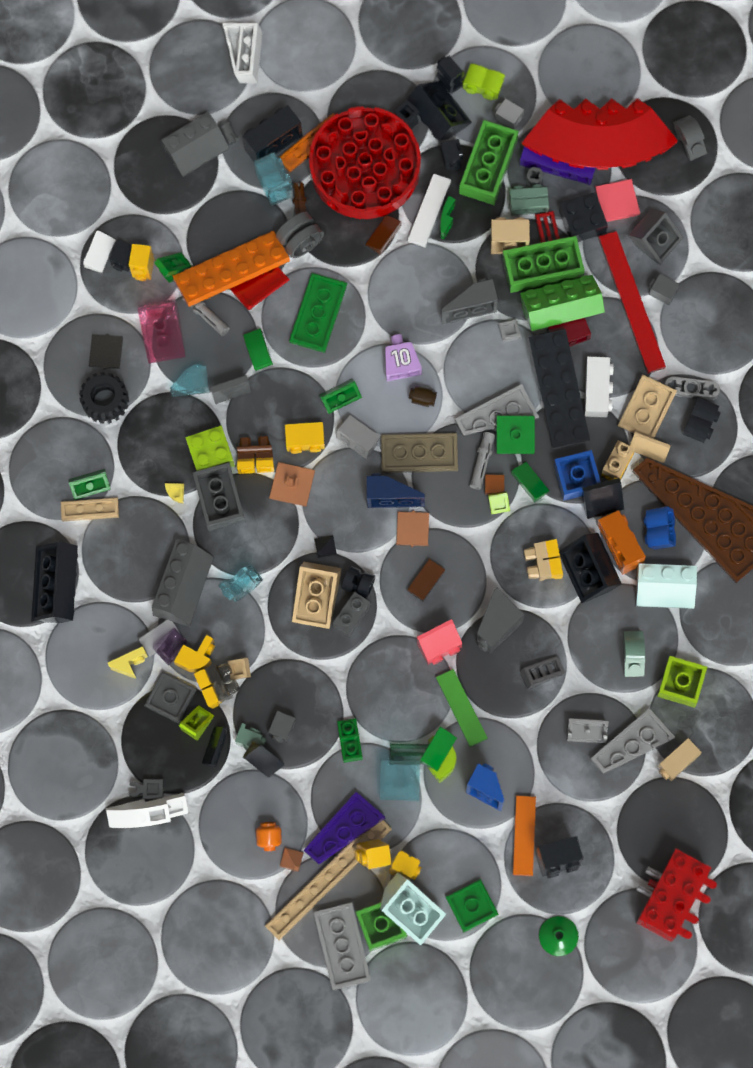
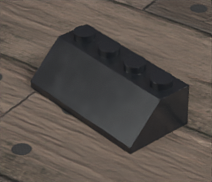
(54, 583)

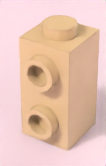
(679, 760)

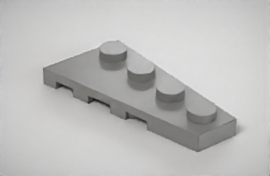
(483, 418)
(637, 739)

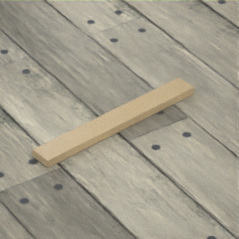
(322, 883)

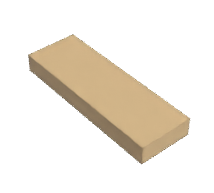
(89, 509)

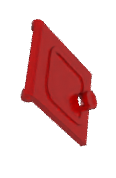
(259, 287)

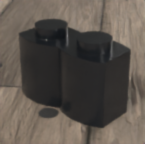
(450, 74)
(701, 420)

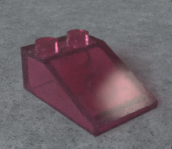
(161, 331)

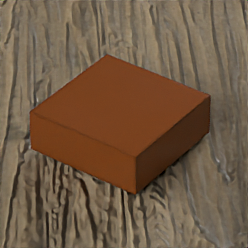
(494, 484)

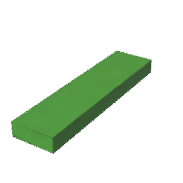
(461, 708)

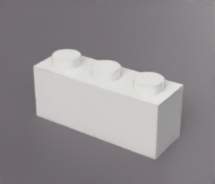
(598, 387)

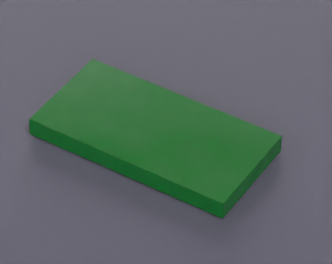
(318, 312)

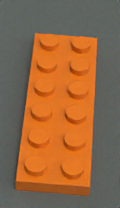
(231, 268)

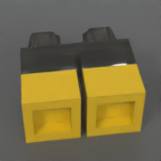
(214, 685)

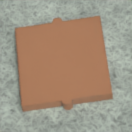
(412, 528)

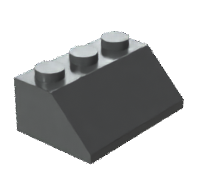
(195, 144)

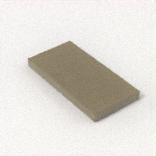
(419, 452)

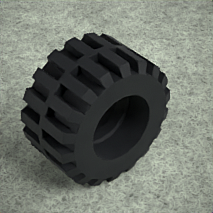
(99, 384)

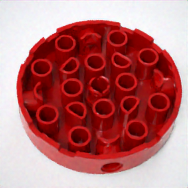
(368, 188)

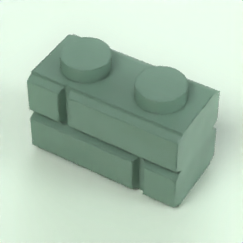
(529, 200)

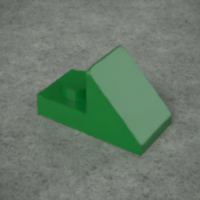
(172, 265)

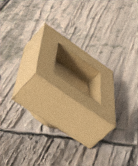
(240, 669)

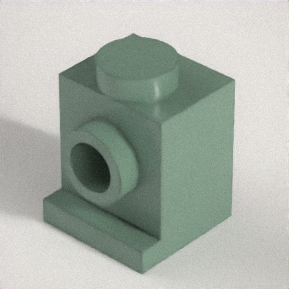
(246, 737)

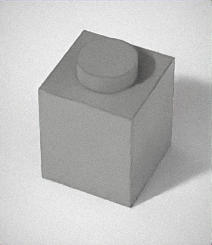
(508, 114)

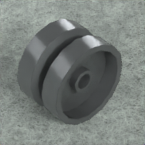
(300, 235)

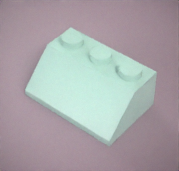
(666, 586)
(410, 908)

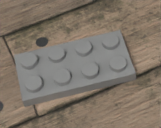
(342, 946)

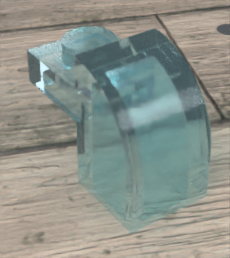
(241, 584)

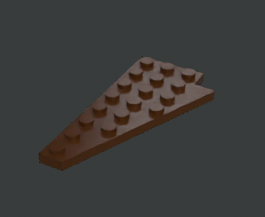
(711, 516)

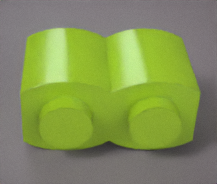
(483, 82)

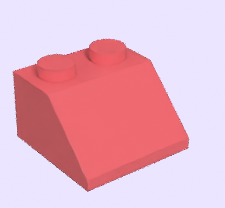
(439, 642)

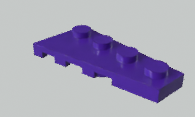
(347, 825)

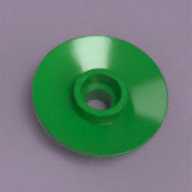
(556, 946)

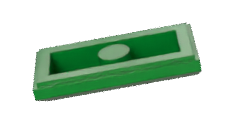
(340, 396)
(530, 481)
(89, 484)
(438, 749)

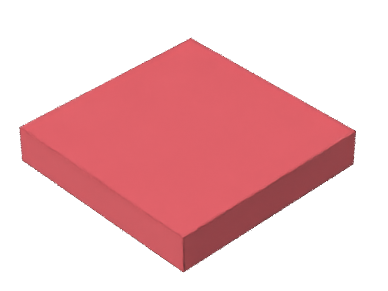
(618, 200)

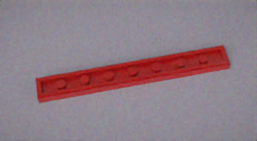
(632, 302)

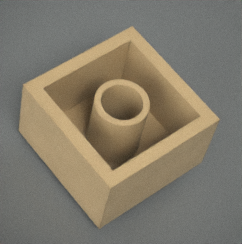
(509, 234)

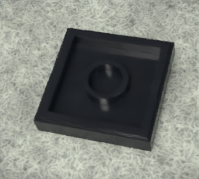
(603, 498)

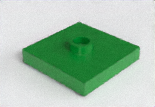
(515, 434)

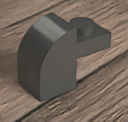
(691, 135)

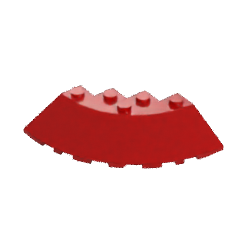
(600, 135)

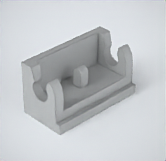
(358, 437)
(587, 731)

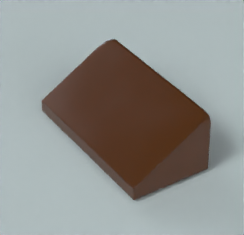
(384, 234)

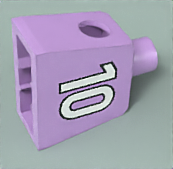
(401, 360)

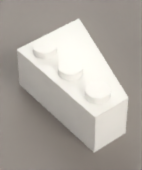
(245, 49)

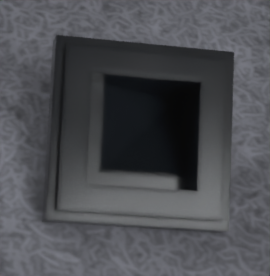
(325, 546)

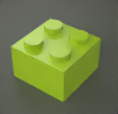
(209, 449)
(682, 681)

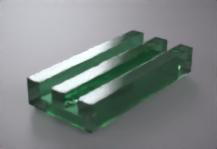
(407, 746)

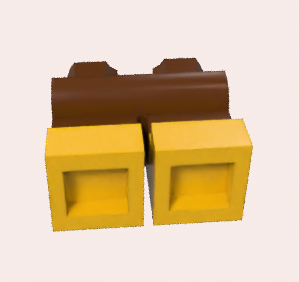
(247, 455)

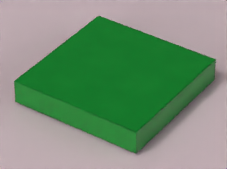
(472, 905)

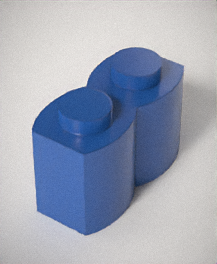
(660, 528)

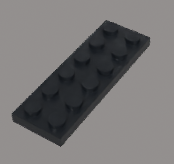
(559, 388)

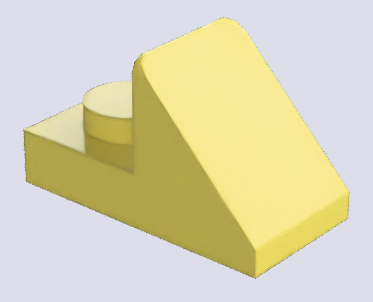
(123, 663)

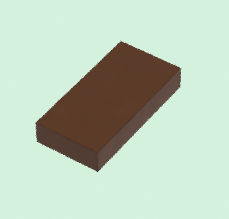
(426, 580)

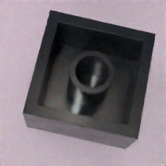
(583, 217)

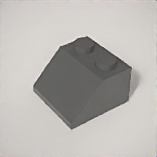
(656, 235)

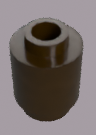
(422, 396)

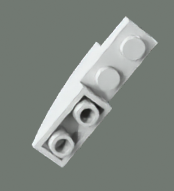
(146, 813)

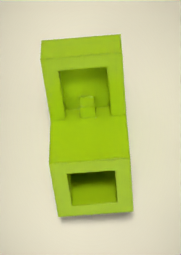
(447, 766)

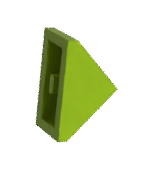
(196, 722)

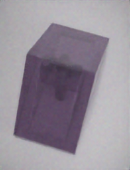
(170, 646)

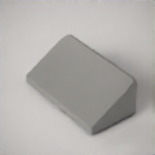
(154, 636)

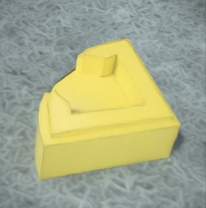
(175, 491)

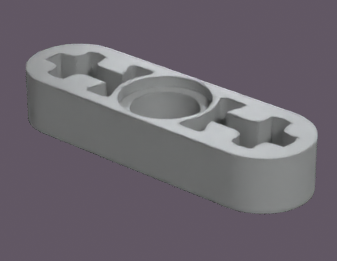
(706, 384)

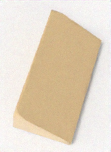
(650, 447)

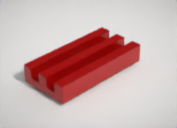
(539, 226)

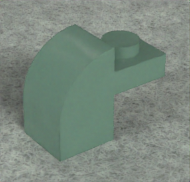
(633, 653)

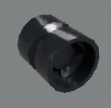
(364, 585)

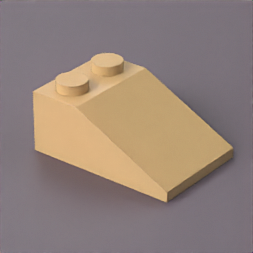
(316, 594)

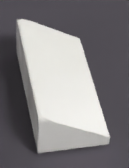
(99, 252)

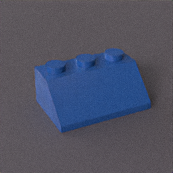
(486, 787)

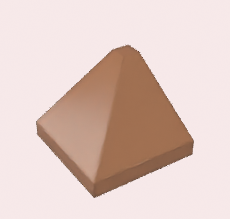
(291, 859)

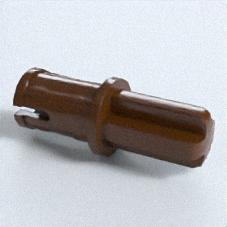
(299, 198)

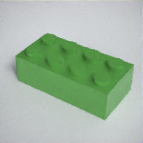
(488, 162)
(543, 264)
(562, 302)

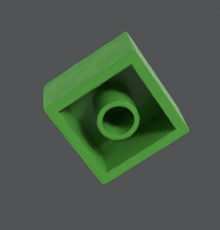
(379, 928)

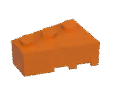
(621, 542)

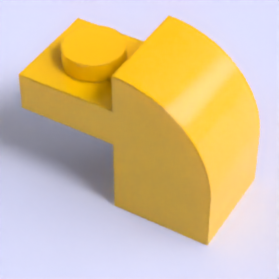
(195, 660)

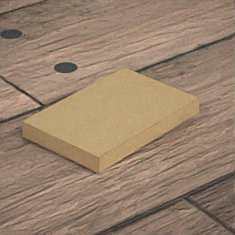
(647, 407)

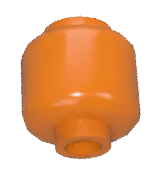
(268, 836)

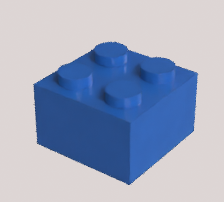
(576, 472)

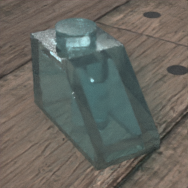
(191, 382)

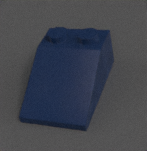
(389, 493)

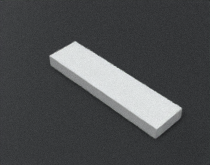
(429, 210)

